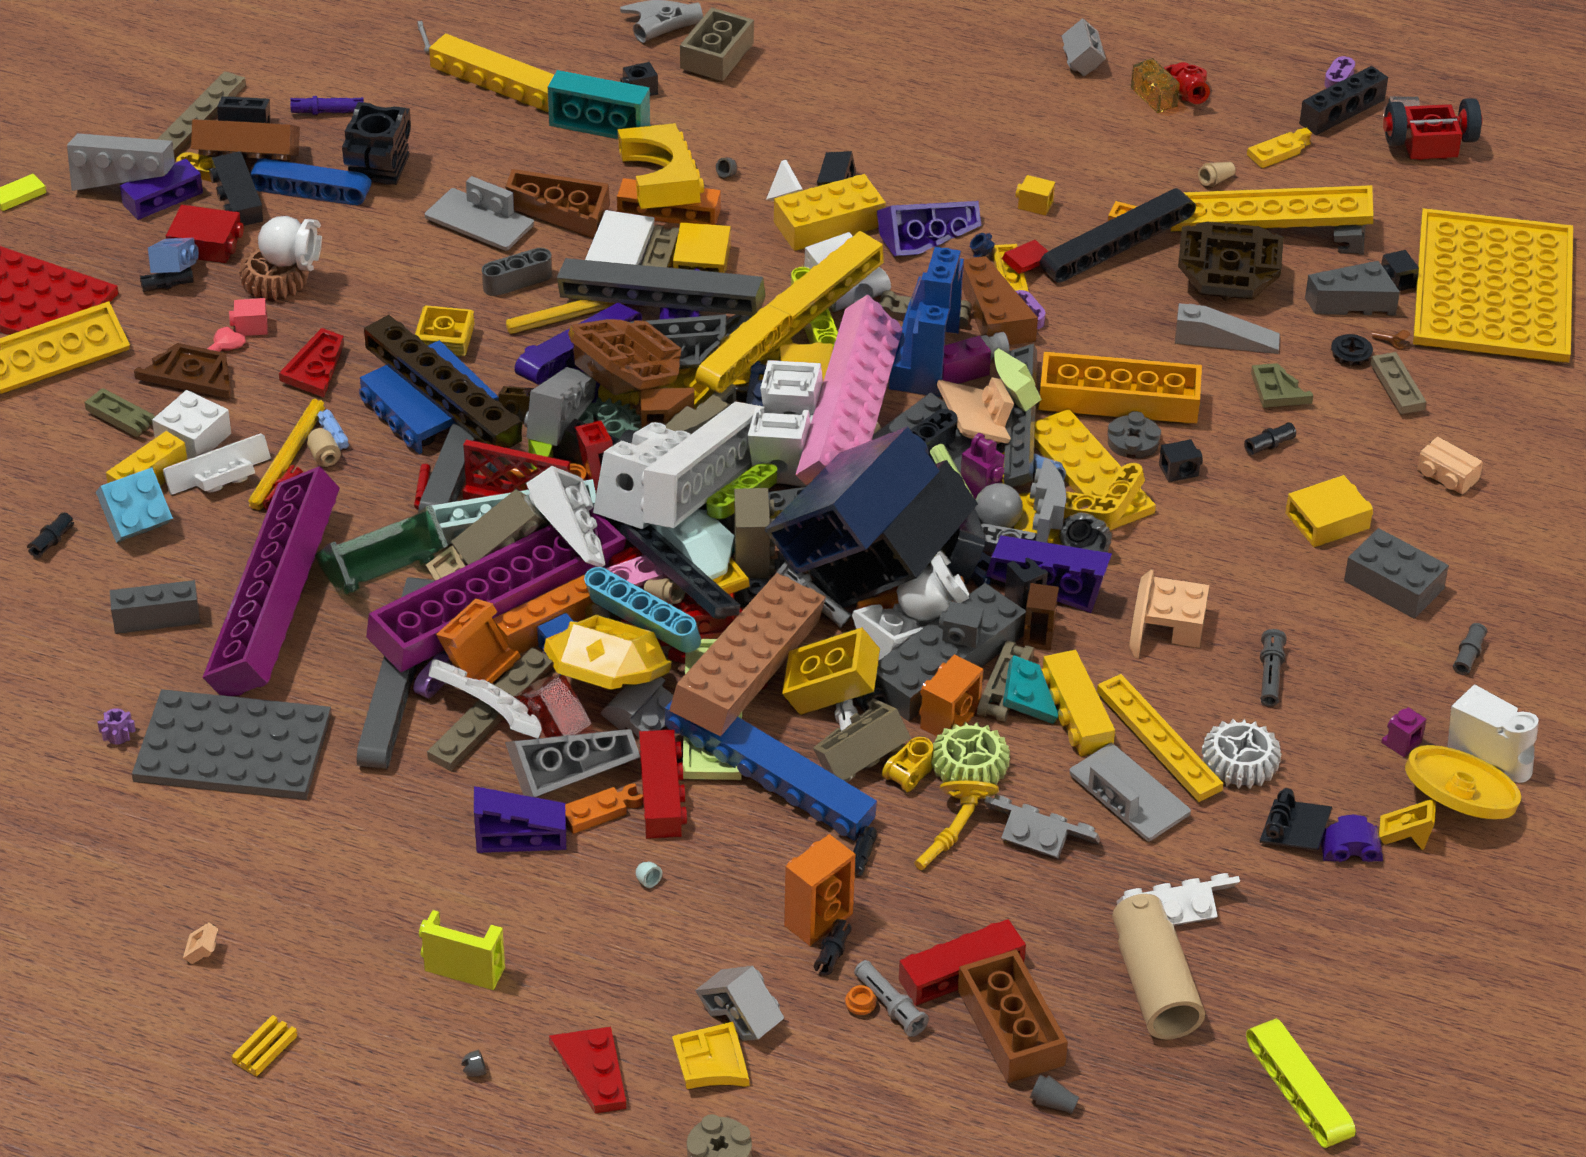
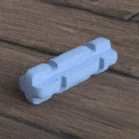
(330, 424)

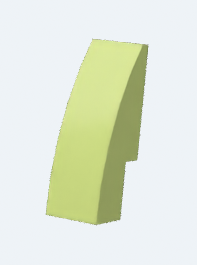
(1016, 380)

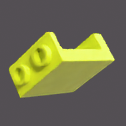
(461, 954)

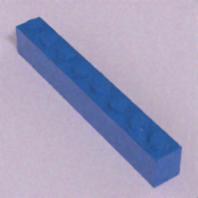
(783, 772)

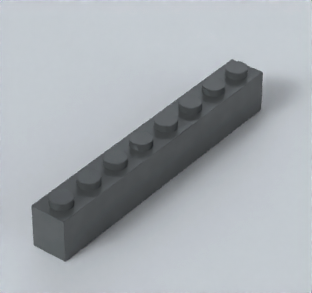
(661, 287)

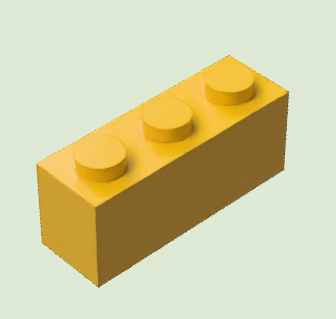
(157, 454)

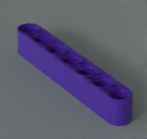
(557, 353)

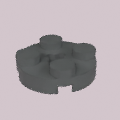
(1134, 424)

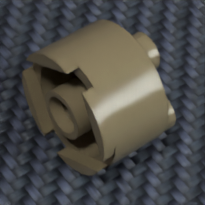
(719, 1138)

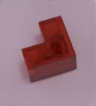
(555, 706)

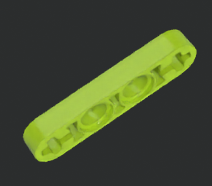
(721, 503)

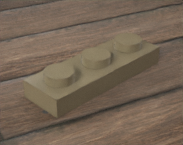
(1398, 383)

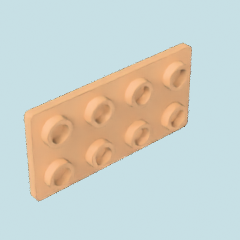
(979, 409)

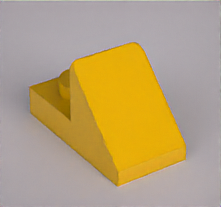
(1411, 821)

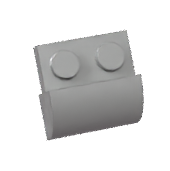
(639, 707)

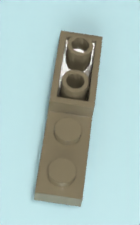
(691, 420)

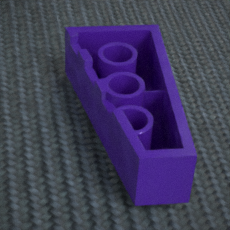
(1072, 569)

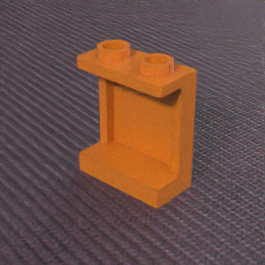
(476, 643)

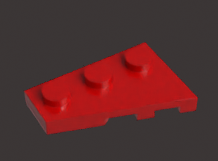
(314, 363)

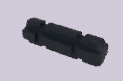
(863, 848)

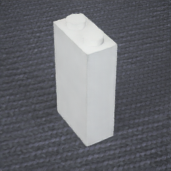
(621, 238)

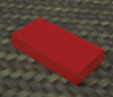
(1024, 256)

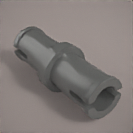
(1470, 649)

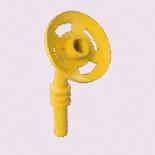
(969, 794)

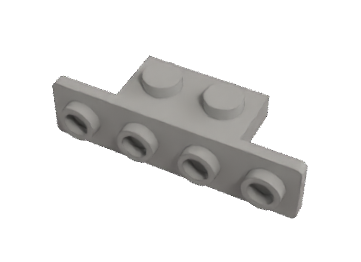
(1037, 831)

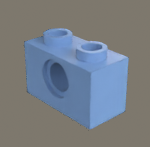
(172, 255)

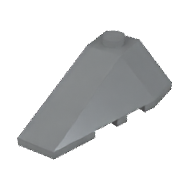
(1211, 328)

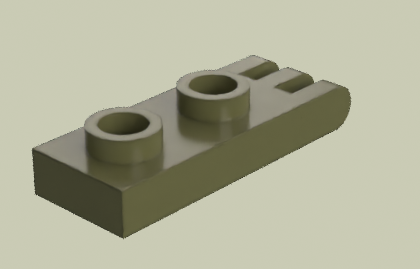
(119, 412)

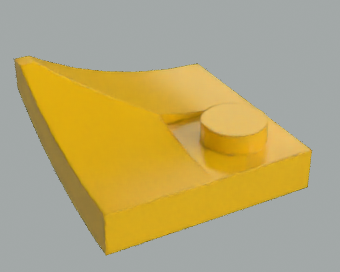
(711, 1057)

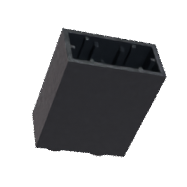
(904, 545)

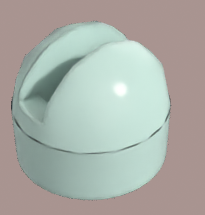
(648, 874)

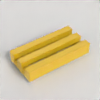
(260, 1043)

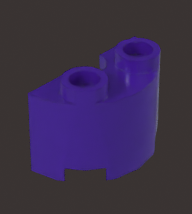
(1351, 837)

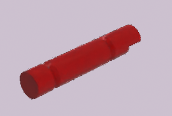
(424, 475)

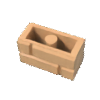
(1449, 465)

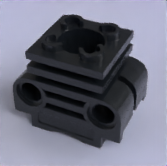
(377, 142)

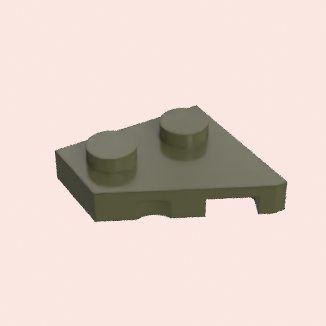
(1278, 387)

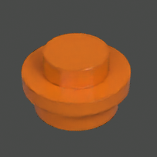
(860, 1000)

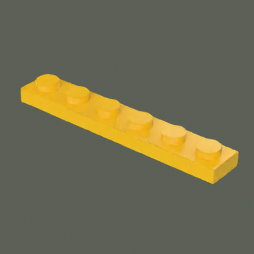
(1160, 738)

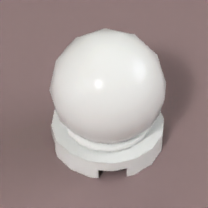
(288, 242)
(932, 591)

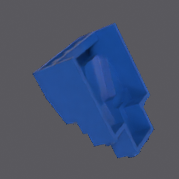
(930, 313)

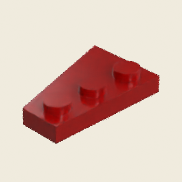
(594, 1065)

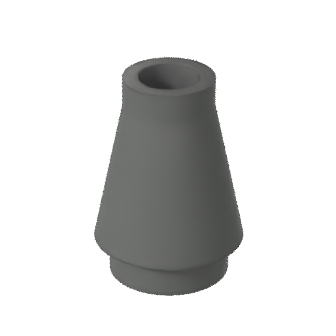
(1052, 1094)

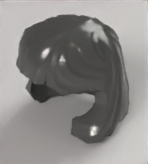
(1085, 532)

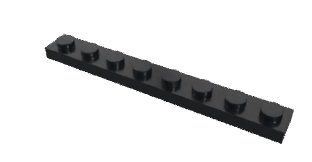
(680, 569)

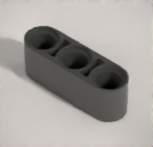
(517, 271)

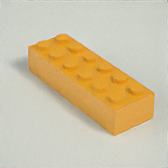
(1120, 386)

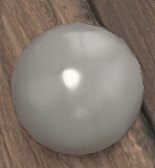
(999, 505)

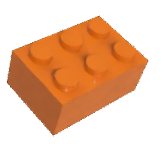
(819, 889)

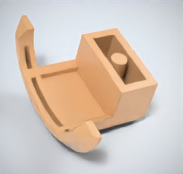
(1172, 605)

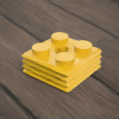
(448, 325)

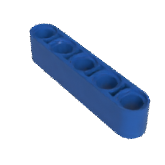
(310, 181)

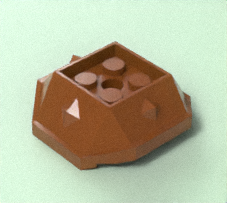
(625, 355)

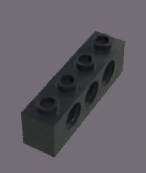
(1343, 100)

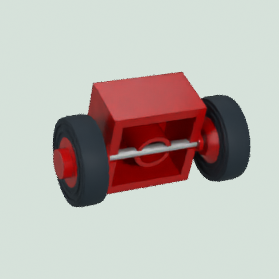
(1432, 129)

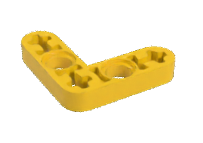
(1109, 506)

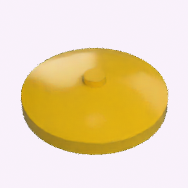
(1463, 782)

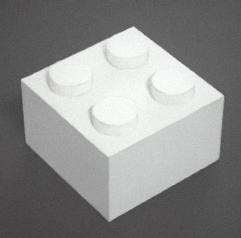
(195, 422)

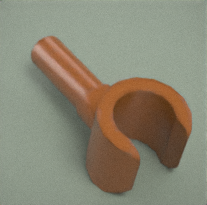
(1398, 340)

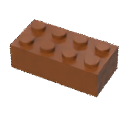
(251, 138)
(1012, 1016)

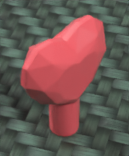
(227, 340)

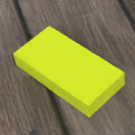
(20, 191)

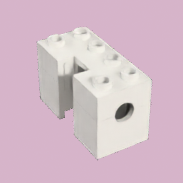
(789, 401)
(621, 471)

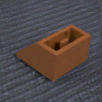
(664, 403)

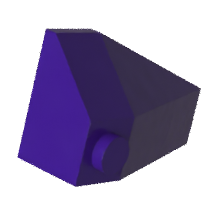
(923, 226)

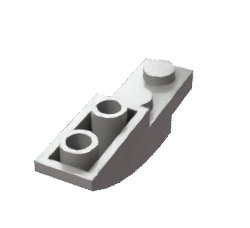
(1049, 500)

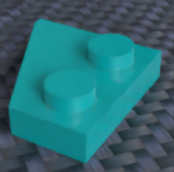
(1028, 690)

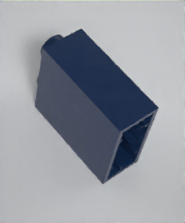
(852, 500)

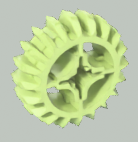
(970, 754)

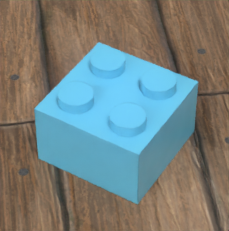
(134, 505)

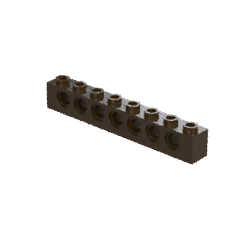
(442, 383)

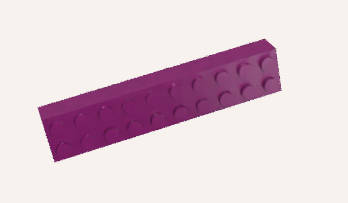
(507, 578)
(271, 584)

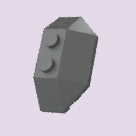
(695, 336)

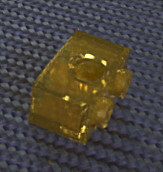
(1155, 85)

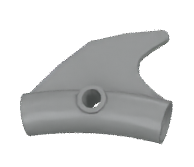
(662, 17)

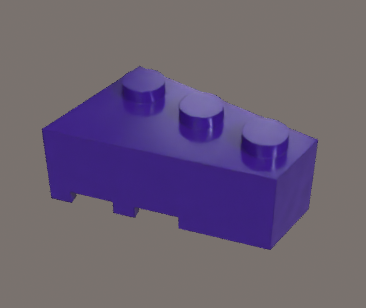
(517, 822)

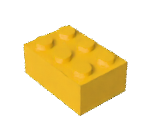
(831, 671)

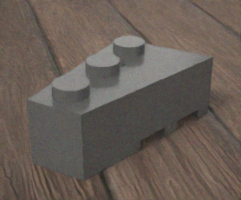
(1352, 288)

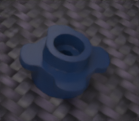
(982, 244)

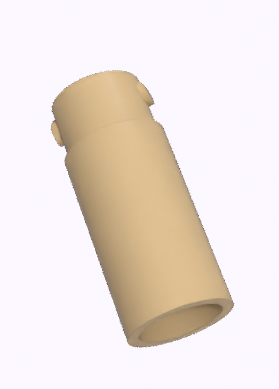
(1157, 967)

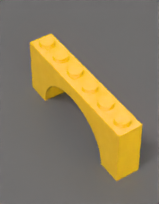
(664, 145)

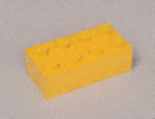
(828, 211)

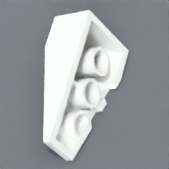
(567, 506)
(887, 626)

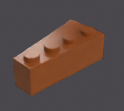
(560, 200)
(996, 303)

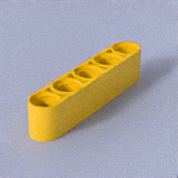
(744, 348)

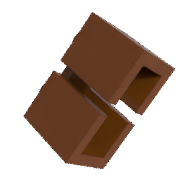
(1040, 616)

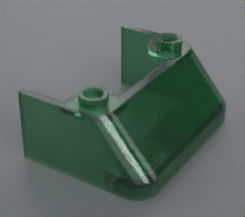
(382, 551)

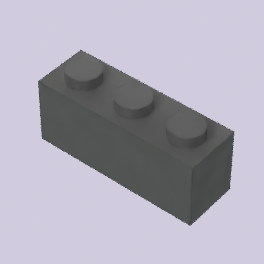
(154, 606)

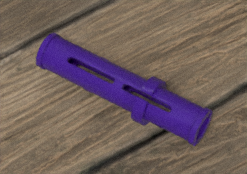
(324, 105)

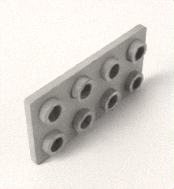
(481, 213)
(1130, 792)

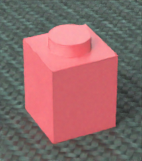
(249, 317)

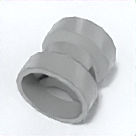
(997, 341)

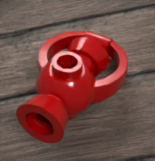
(1191, 80)

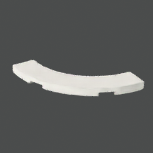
(501, 701)

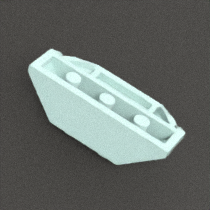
(702, 542)

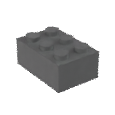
(1396, 573)

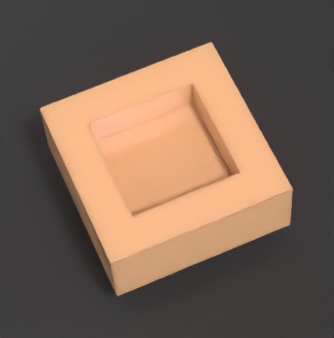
(201, 943)

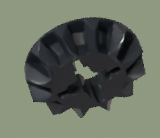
(1362, 349)

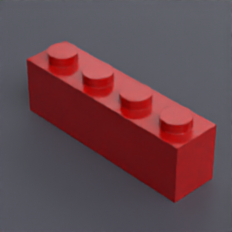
(661, 785)
(937, 969)

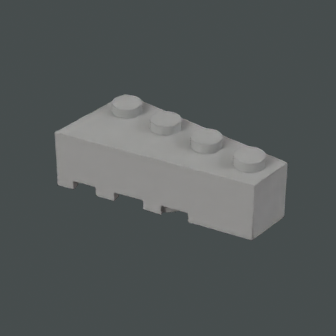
(114, 159)
(557, 404)
(561, 760)

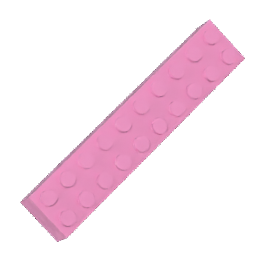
(852, 386)

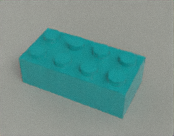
(596, 104)

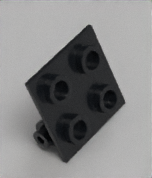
(1295, 822)

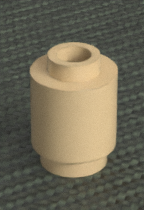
(323, 447)

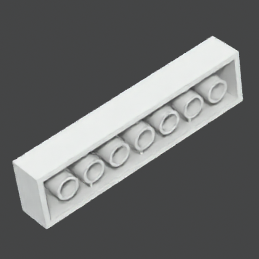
(698, 467)

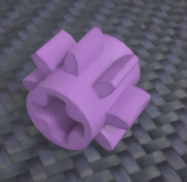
(116, 726)

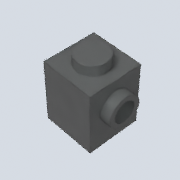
(962, 624)

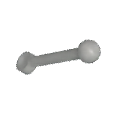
(423, 34)

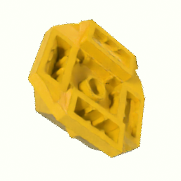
(607, 653)

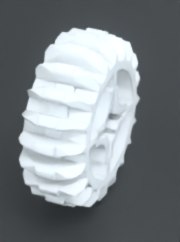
(1241, 753)

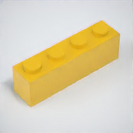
(1077, 702)

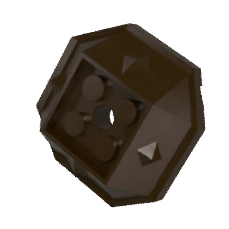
(1230, 259)

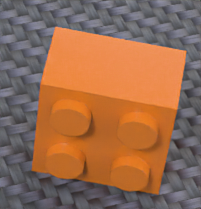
(951, 695)

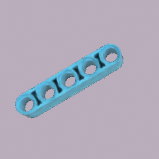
(642, 609)

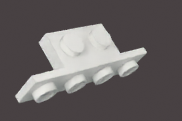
(218, 466)
(1190, 901)

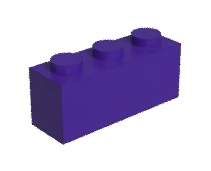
(158, 193)

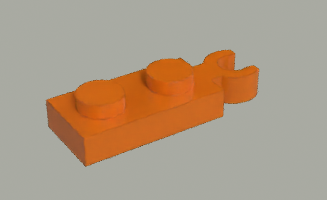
(601, 807)

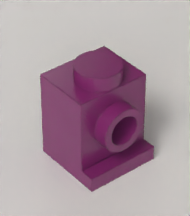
(1405, 731)

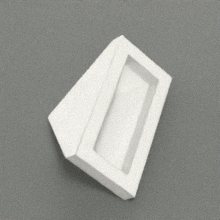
(784, 182)

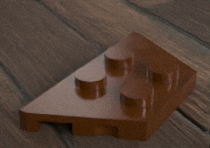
(189, 369)

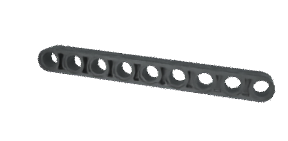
(387, 705)

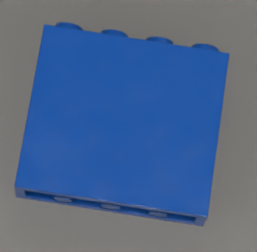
(405, 407)

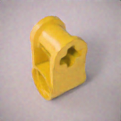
(910, 763)

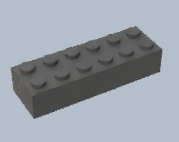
(919, 657)

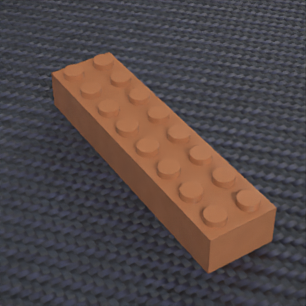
(747, 654)

